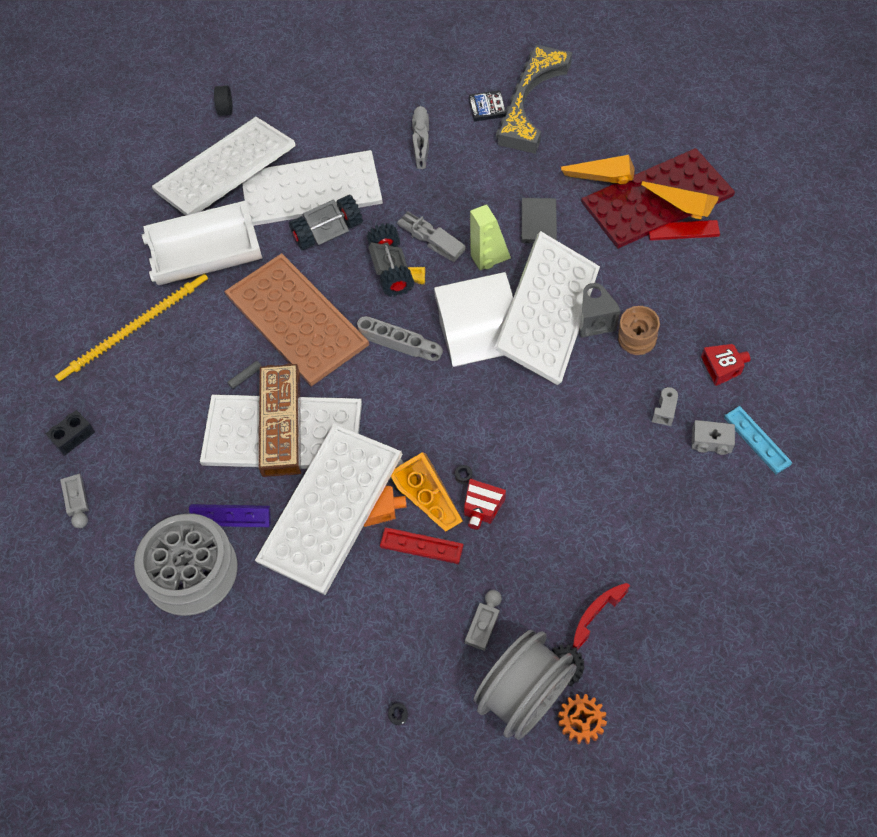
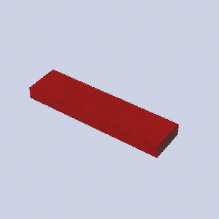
(685, 230)
(421, 545)

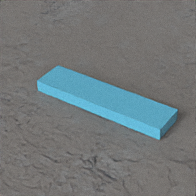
(758, 440)

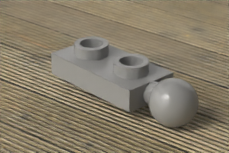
(75, 500)
(484, 621)

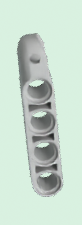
(390, 338)

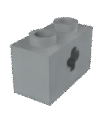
(721, 432)

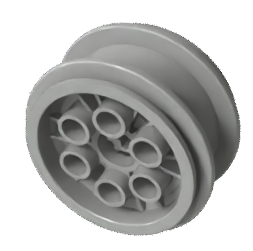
(174, 537)
(524, 683)

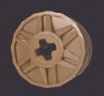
(639, 321)

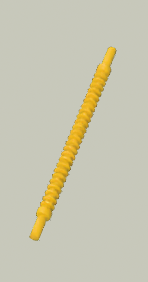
(76, 365)

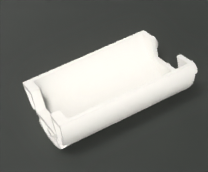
(201, 243)

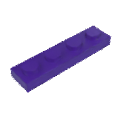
(234, 514)

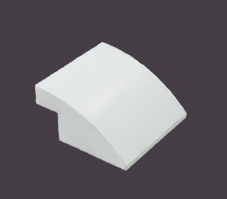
(473, 316)

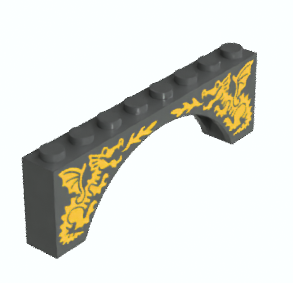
(516, 128)

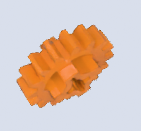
(580, 709)

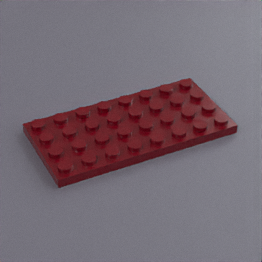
(633, 211)

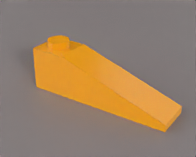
(612, 170)
(688, 201)
(425, 489)

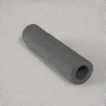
(245, 374)

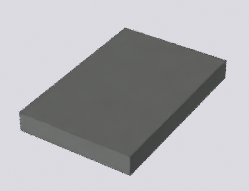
(538, 216)

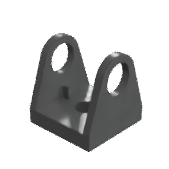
(598, 314)

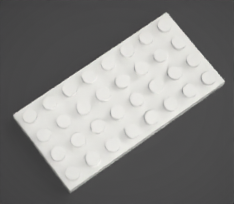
(223, 166)
(297, 187)
(547, 308)
(234, 428)
(329, 508)

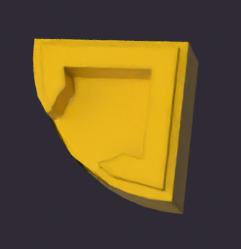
(418, 274)

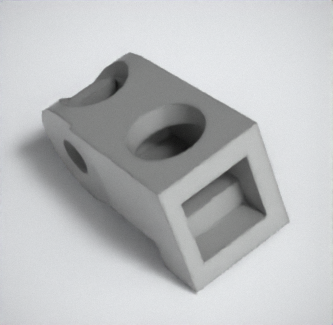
(667, 401)

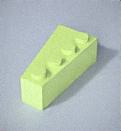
(486, 239)

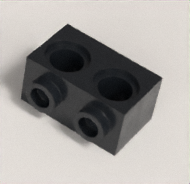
(71, 434)

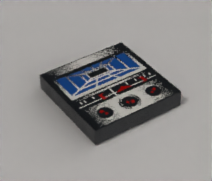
(487, 105)

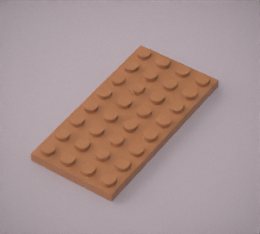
(297, 319)

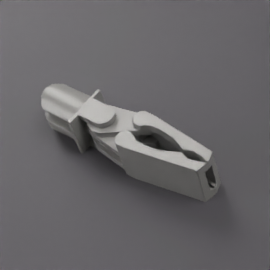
(420, 127)
(438, 239)

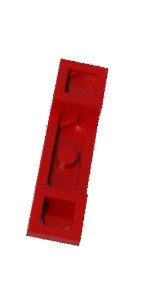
(612, 596)

